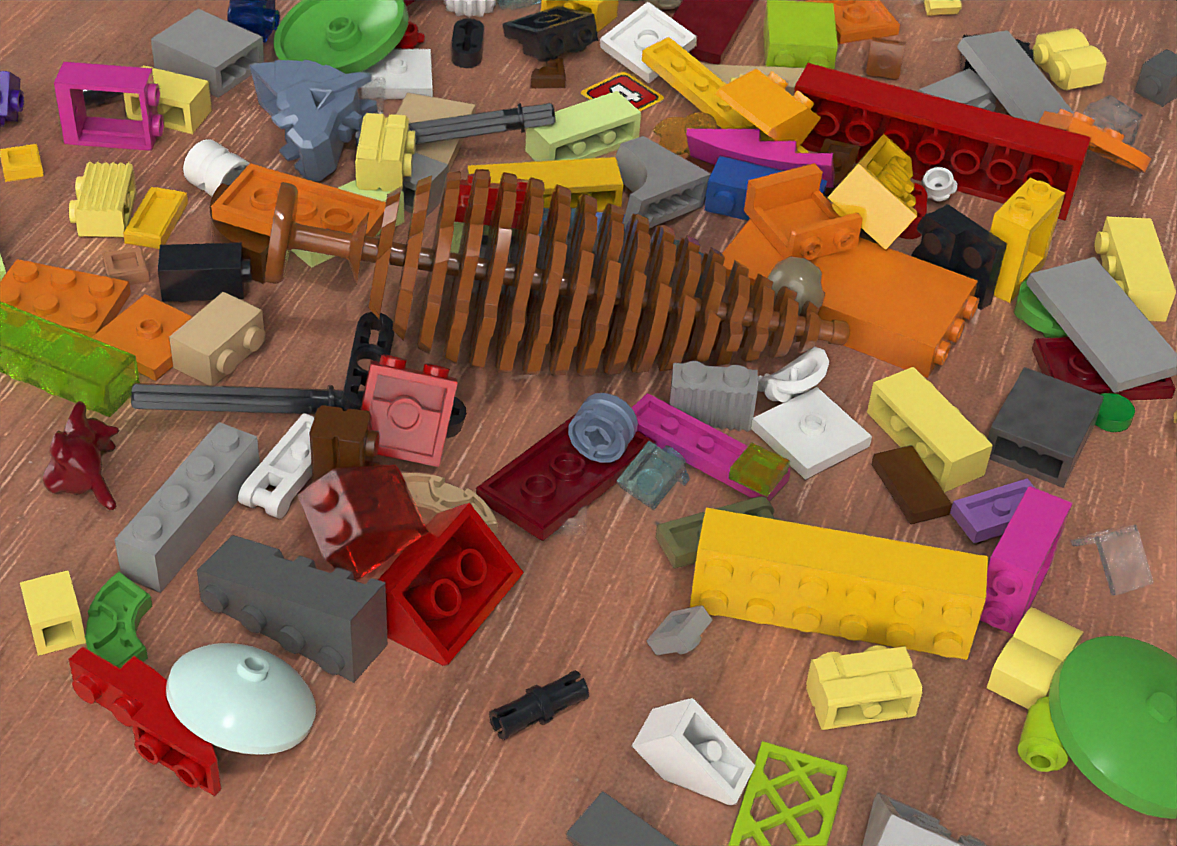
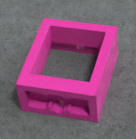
(107, 132)
(1023, 558)

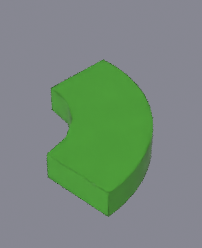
(115, 619)

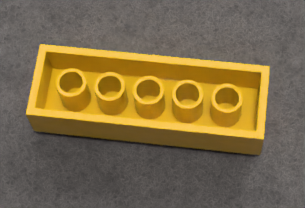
(839, 583)

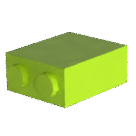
(799, 34)

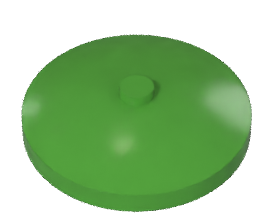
(341, 32)
(1119, 720)

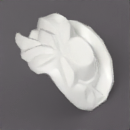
(795, 377)

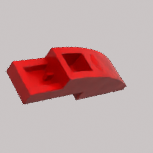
(140, 701)

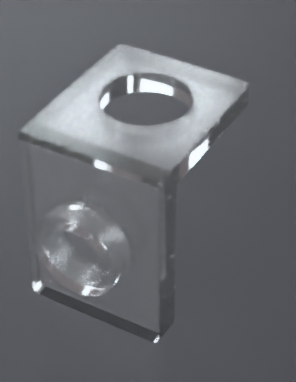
(1121, 557)

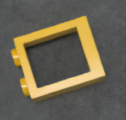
(1027, 227)

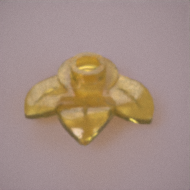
(674, 129)

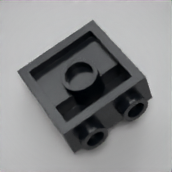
(553, 32)
(962, 247)

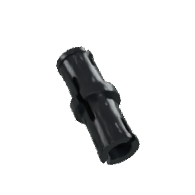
(539, 704)

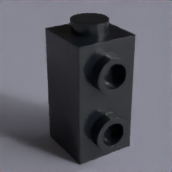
(202, 271)

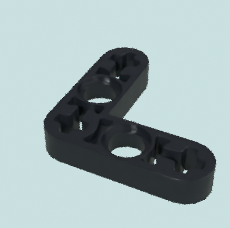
(363, 350)

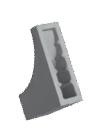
(659, 181)

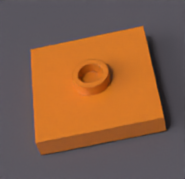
(145, 333)

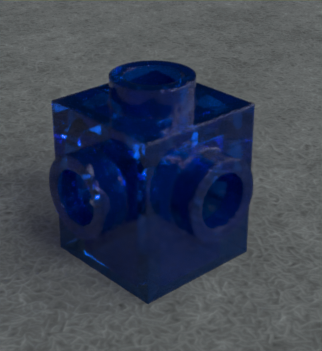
(255, 16)

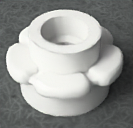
(939, 184)

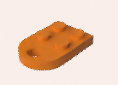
(1104, 141)

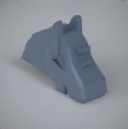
(315, 108)

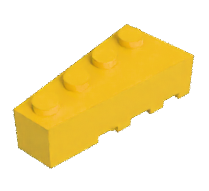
(879, 192)

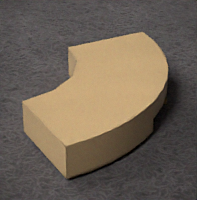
(435, 496)

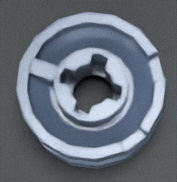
(603, 427)

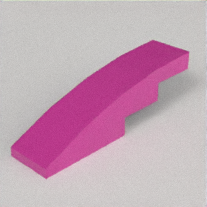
(748, 147)

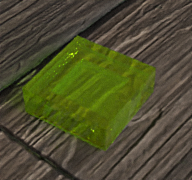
(759, 469)

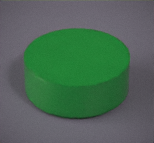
(1115, 413)

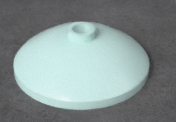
(241, 698)

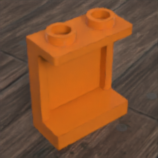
(798, 215)

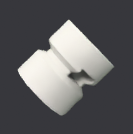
(212, 164)

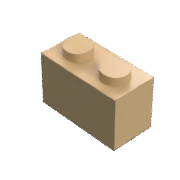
(217, 339)

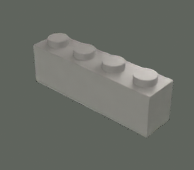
(187, 507)

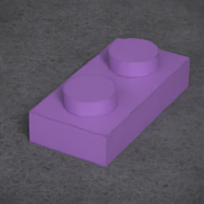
(990, 511)

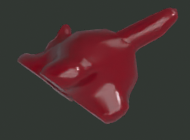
(77, 457)

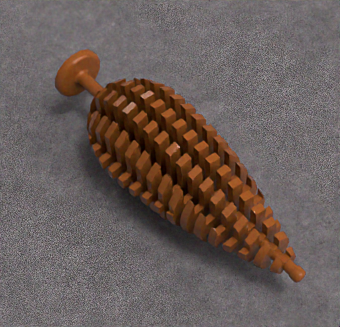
(624, 287)

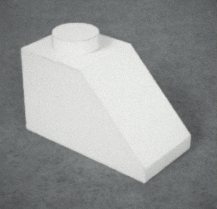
(693, 751)

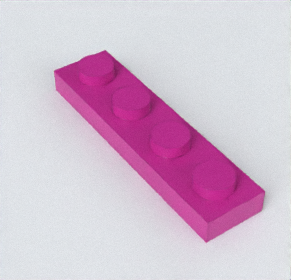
(695, 441)

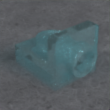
(653, 474)

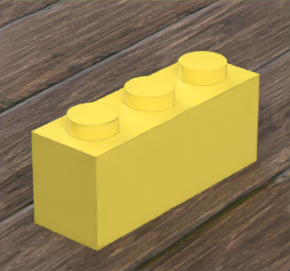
(1137, 264)
(922, 417)

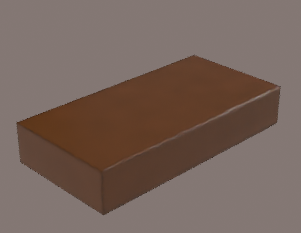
(911, 484)

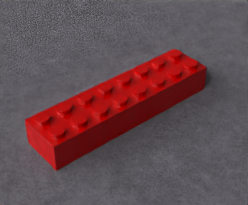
(980, 147)

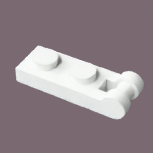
(285, 467)

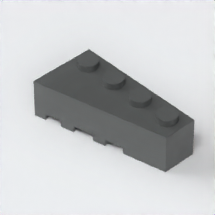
(297, 605)

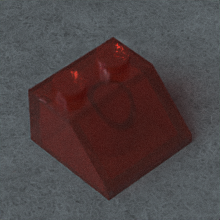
(362, 516)

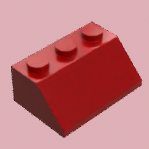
(447, 584)

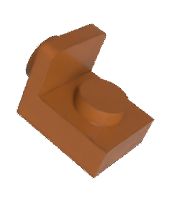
(885, 58)

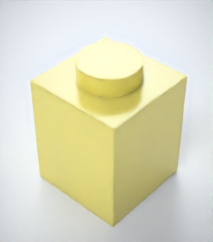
(53, 612)

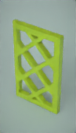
(801, 767)

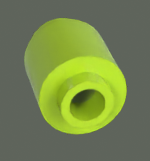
(1039, 742)

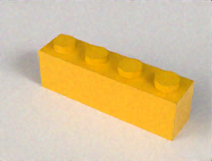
(591, 176)

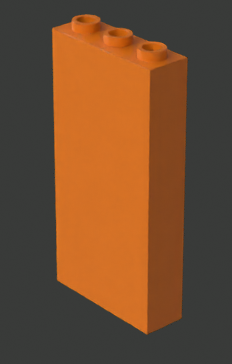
(892, 301)

